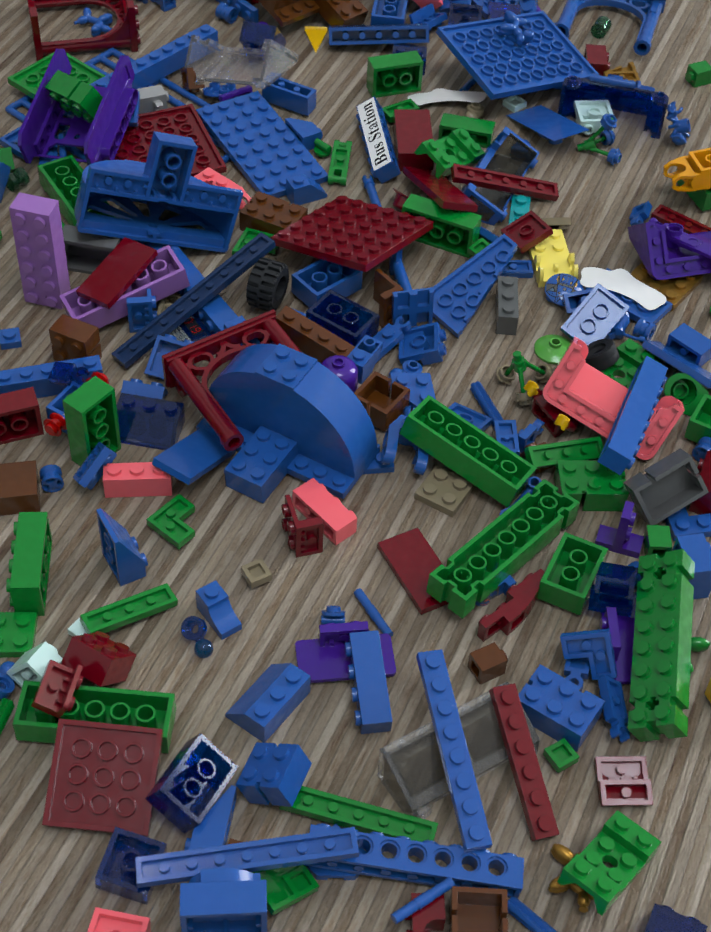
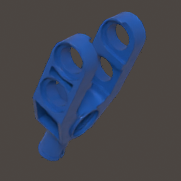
(391, 441)

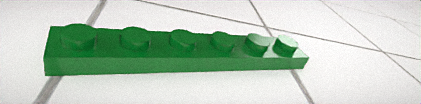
(360, 815)

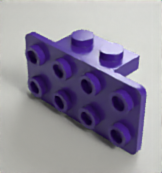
(622, 640)
(326, 658)

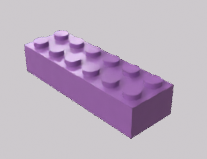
(40, 249)
(163, 276)

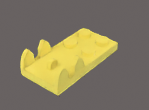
(552, 258)

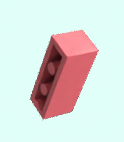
(135, 480)
(315, 501)

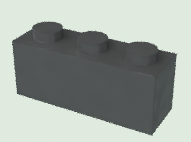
(507, 305)

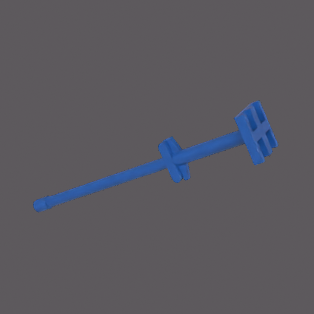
(411, 304)

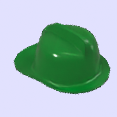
(686, 390)

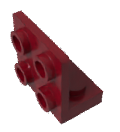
(304, 535)

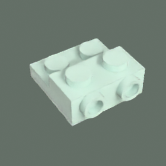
(590, 113)

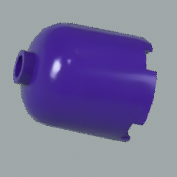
(344, 369)

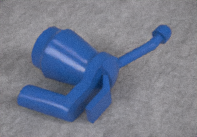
(618, 331)

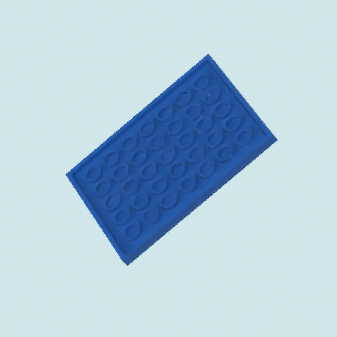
(513, 69)

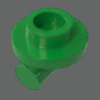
(321, 148)

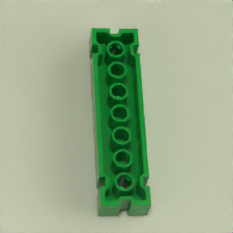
(502, 548)
(662, 646)

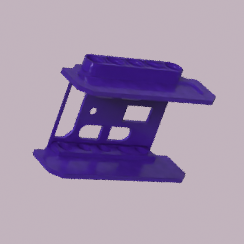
(101, 137)

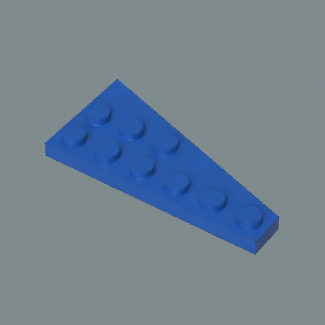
(465, 289)

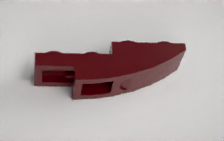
(514, 610)

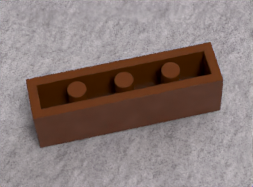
(311, 337)

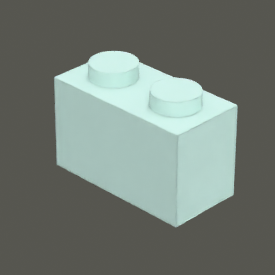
(33, 663)

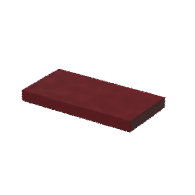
(116, 272)
(412, 562)

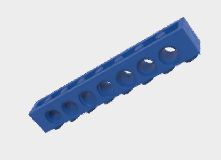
(427, 871)

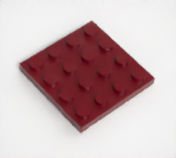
(102, 776)

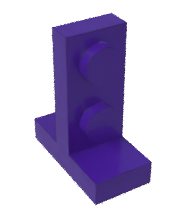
(621, 539)

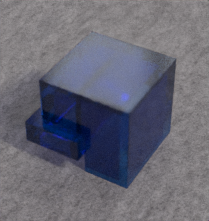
(615, 588)

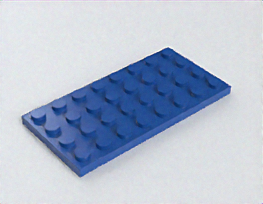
(260, 143)

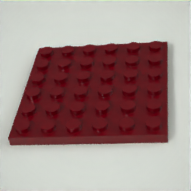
(177, 121)
(352, 233)

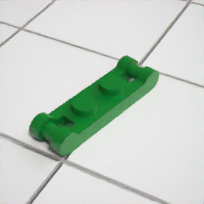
(340, 162)

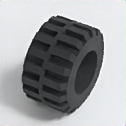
(267, 284)

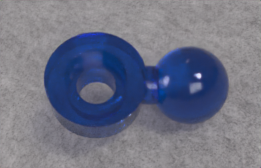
(203, 647)

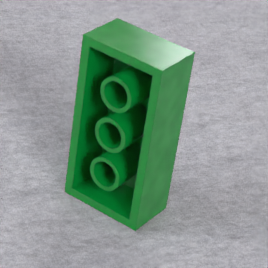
(451, 228)
(91, 418)
(30, 563)

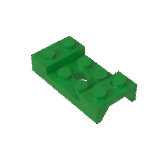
(455, 148)
(629, 359)
(620, 844)

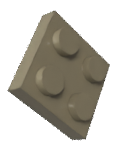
(444, 491)

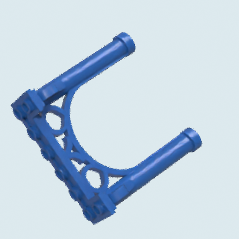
(637, 7)

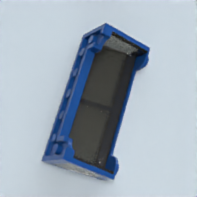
(506, 155)

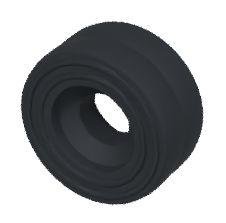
(602, 354)

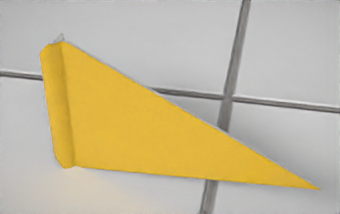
(316, 35)

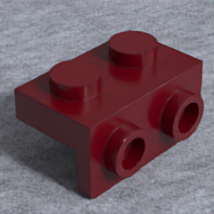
(57, 688)

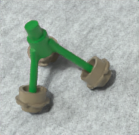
(507, 374)

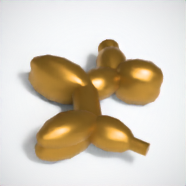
(564, 856)

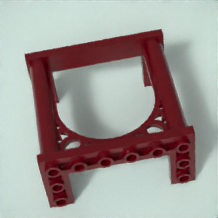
(122, 35)

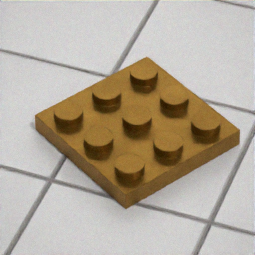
(674, 289)

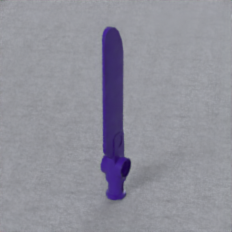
(677, 238)

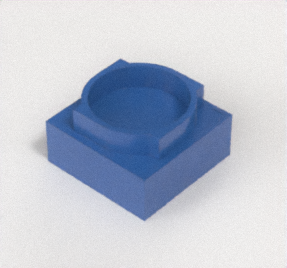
(224, 902)

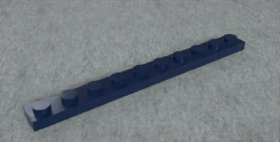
(193, 300)

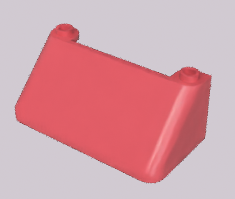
(597, 399)

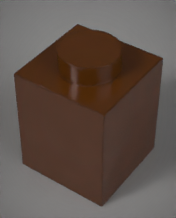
(487, 663)

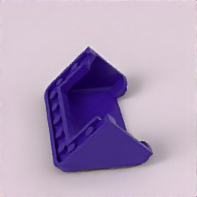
(663, 261)

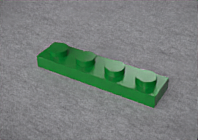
(548, 454)
(129, 610)

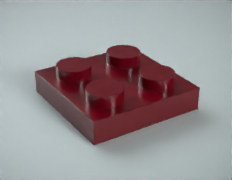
(527, 231)

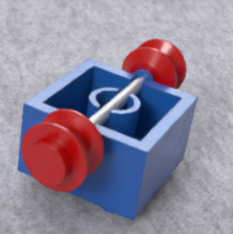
(55, 412)

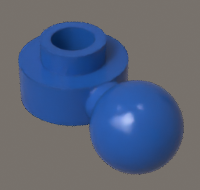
(408, 366)
(6, 682)

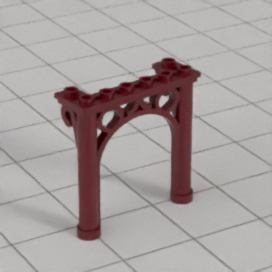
(181, 372)

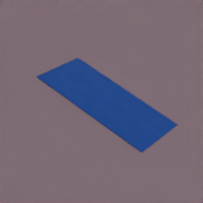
(547, 122)

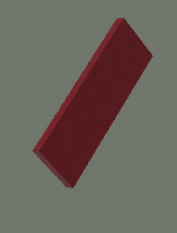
(440, 190)

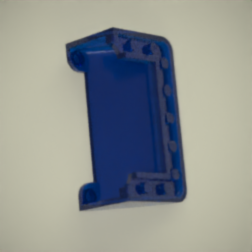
(621, 98)

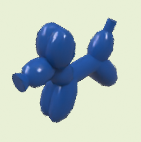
(100, 24)
(511, 27)

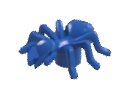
(681, 127)

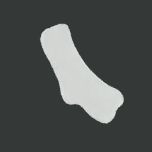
(440, 94)
(623, 283)

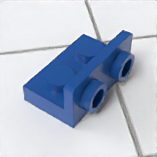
(141, 311)
(92, 467)

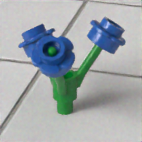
(606, 137)

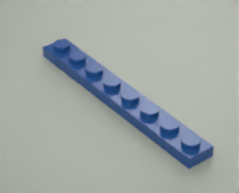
(454, 751)
(248, 856)

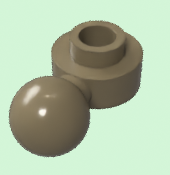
(474, 110)

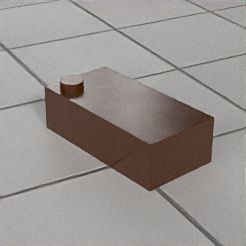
(19, 488)

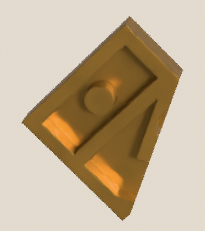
(627, 72)

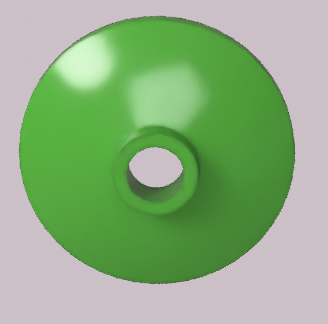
(551, 348)

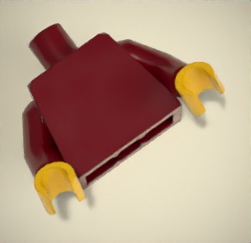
(555, 419)

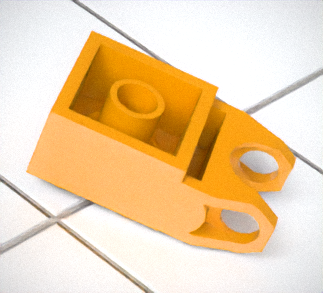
(692, 169)

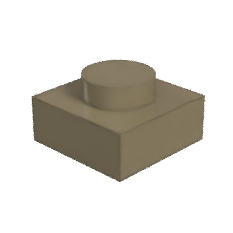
(256, 573)

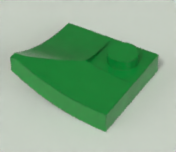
(287, 886)

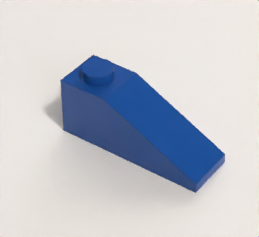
(216, 824)

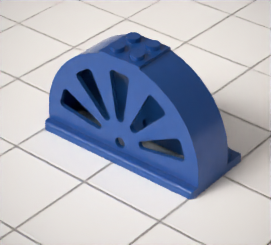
(162, 185)
(292, 421)

